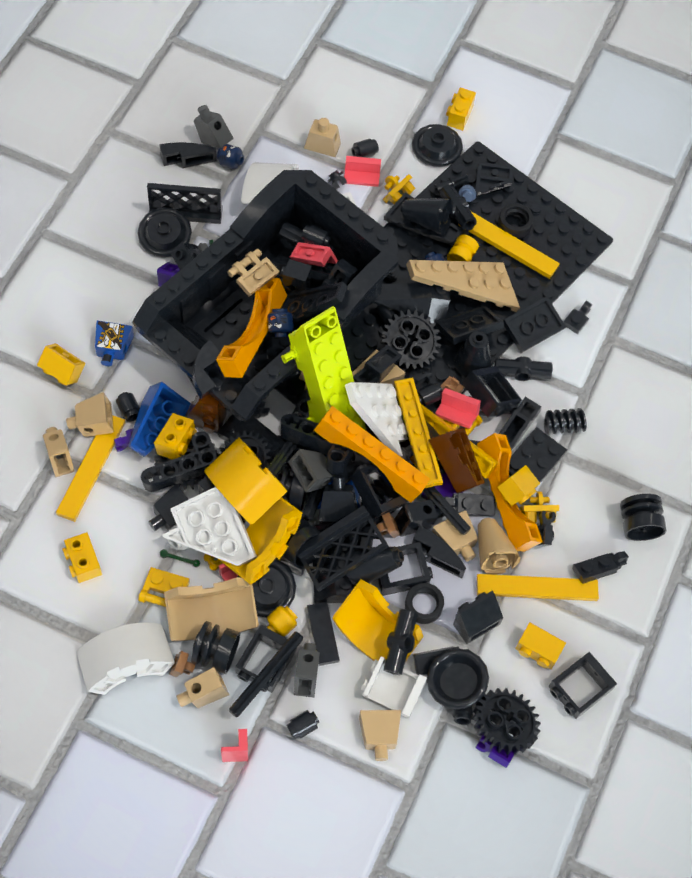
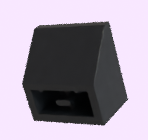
(478, 617)

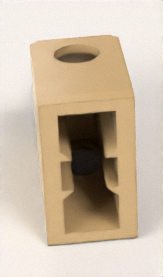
(323, 138)
(93, 416)
(55, 446)
(459, 543)
(210, 687)
(380, 731)

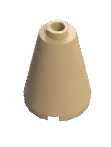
(495, 548)

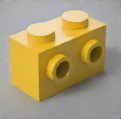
(461, 108)
(61, 364)
(175, 437)
(519, 486)
(82, 556)
(540, 646)

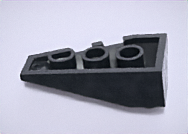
(424, 298)

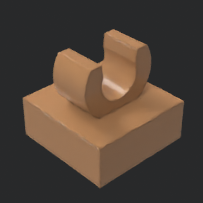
(452, 384)
(388, 526)
(181, 665)

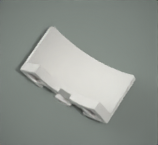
(259, 176)
(122, 653)

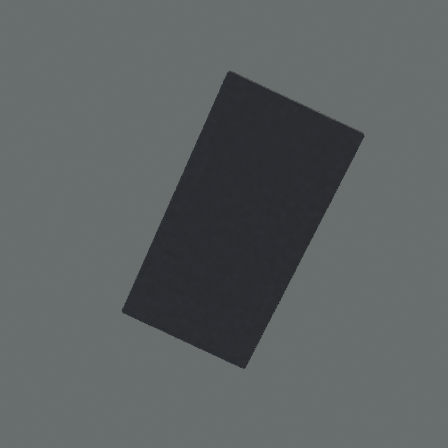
(555, 232)

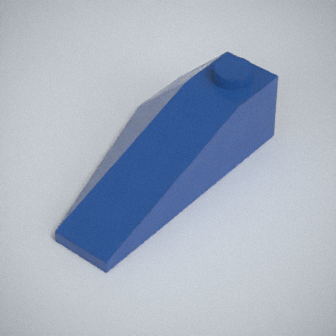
(153, 415)

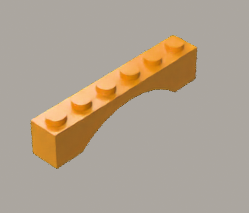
(237, 356)
(403, 476)
(519, 528)

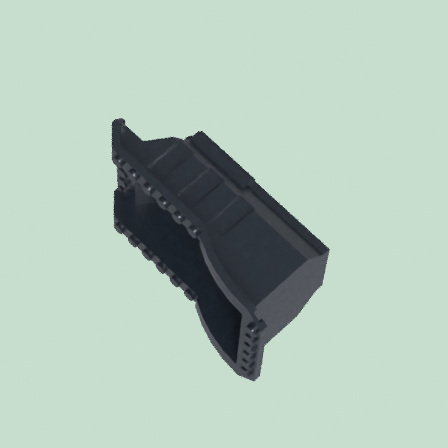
(209, 304)

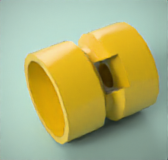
(463, 249)

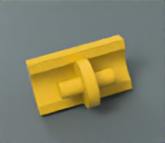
(392, 183)
(531, 510)

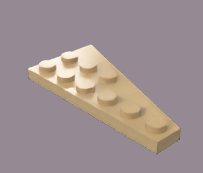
(471, 279)

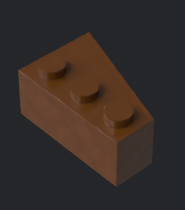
(207, 413)
(458, 459)

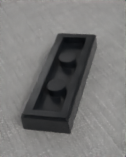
(323, 633)

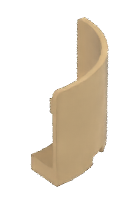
(226, 604)

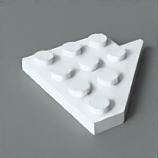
(380, 411)
(212, 527)

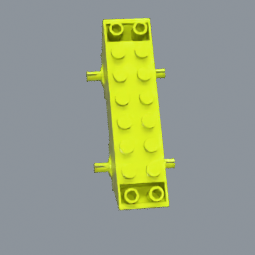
(325, 365)

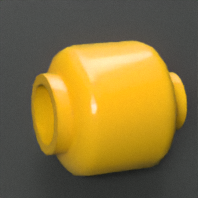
(282, 620)

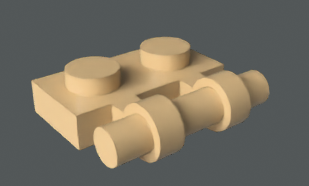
(257, 276)

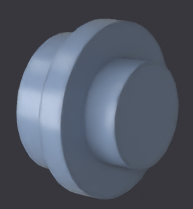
(468, 193)

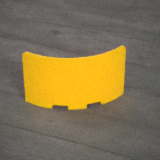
(244, 482)
(268, 539)
(368, 621)

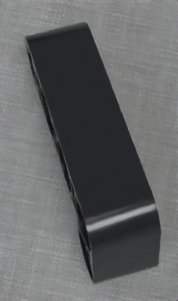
(302, 433)
(178, 466)

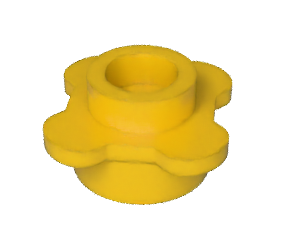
(214, 565)

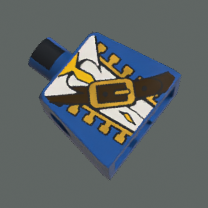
(112, 341)

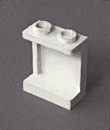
(393, 690)

